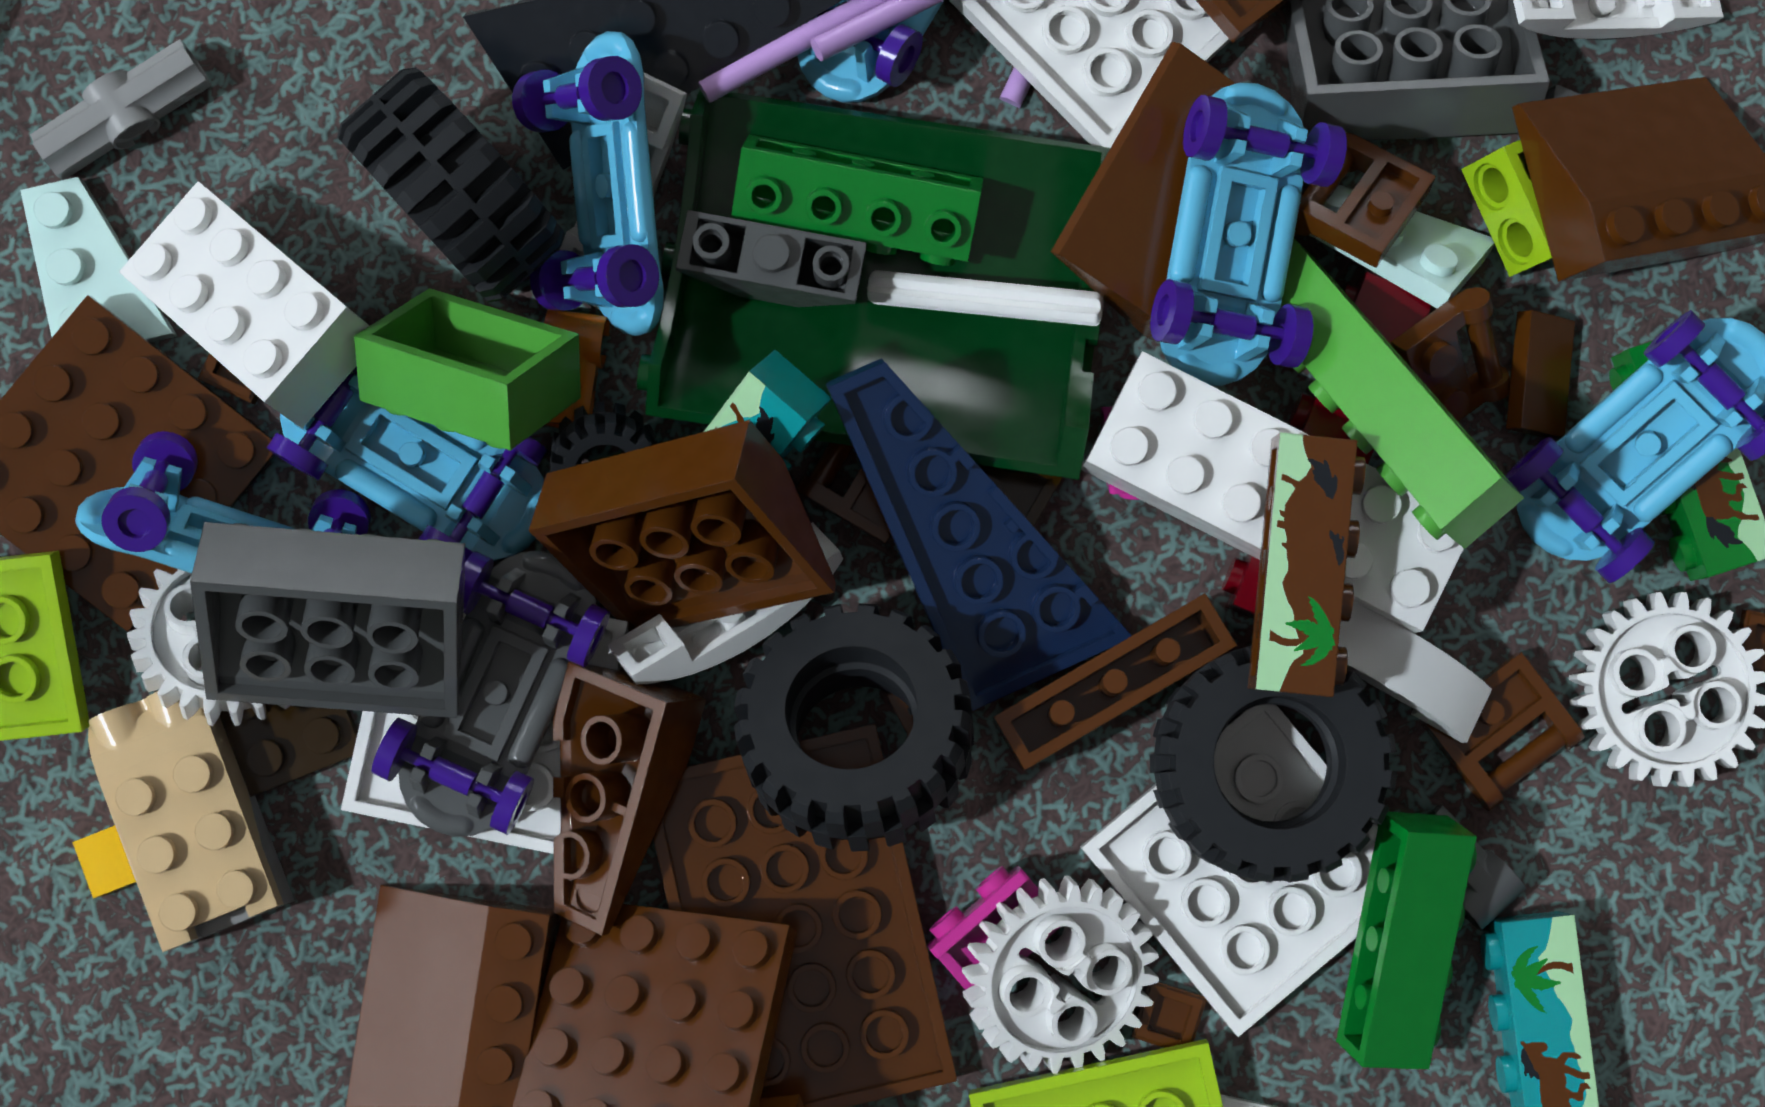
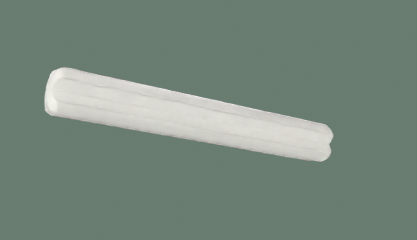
(985, 298)

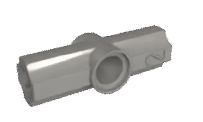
(120, 109)

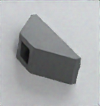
(770, 261)

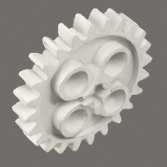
(170, 651)
(1689, 737)
(1028, 1020)

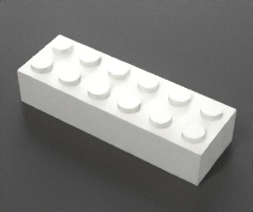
(1209, 467)

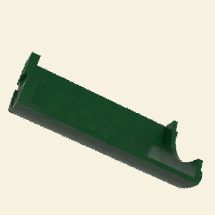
(997, 384)

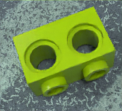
(1509, 207)

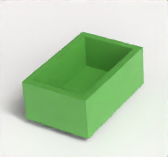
(468, 368)

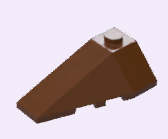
(617, 775)

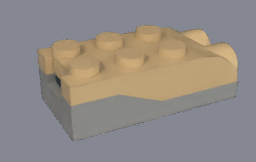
(185, 820)

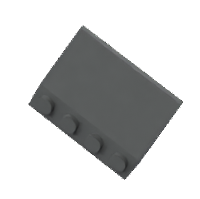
(1411, 66)
(329, 619)

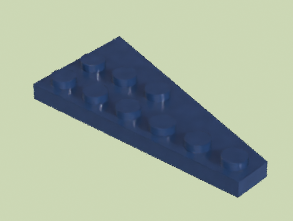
(972, 556)

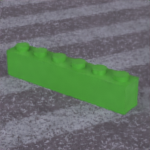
(1395, 412)

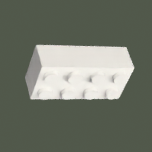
(247, 305)

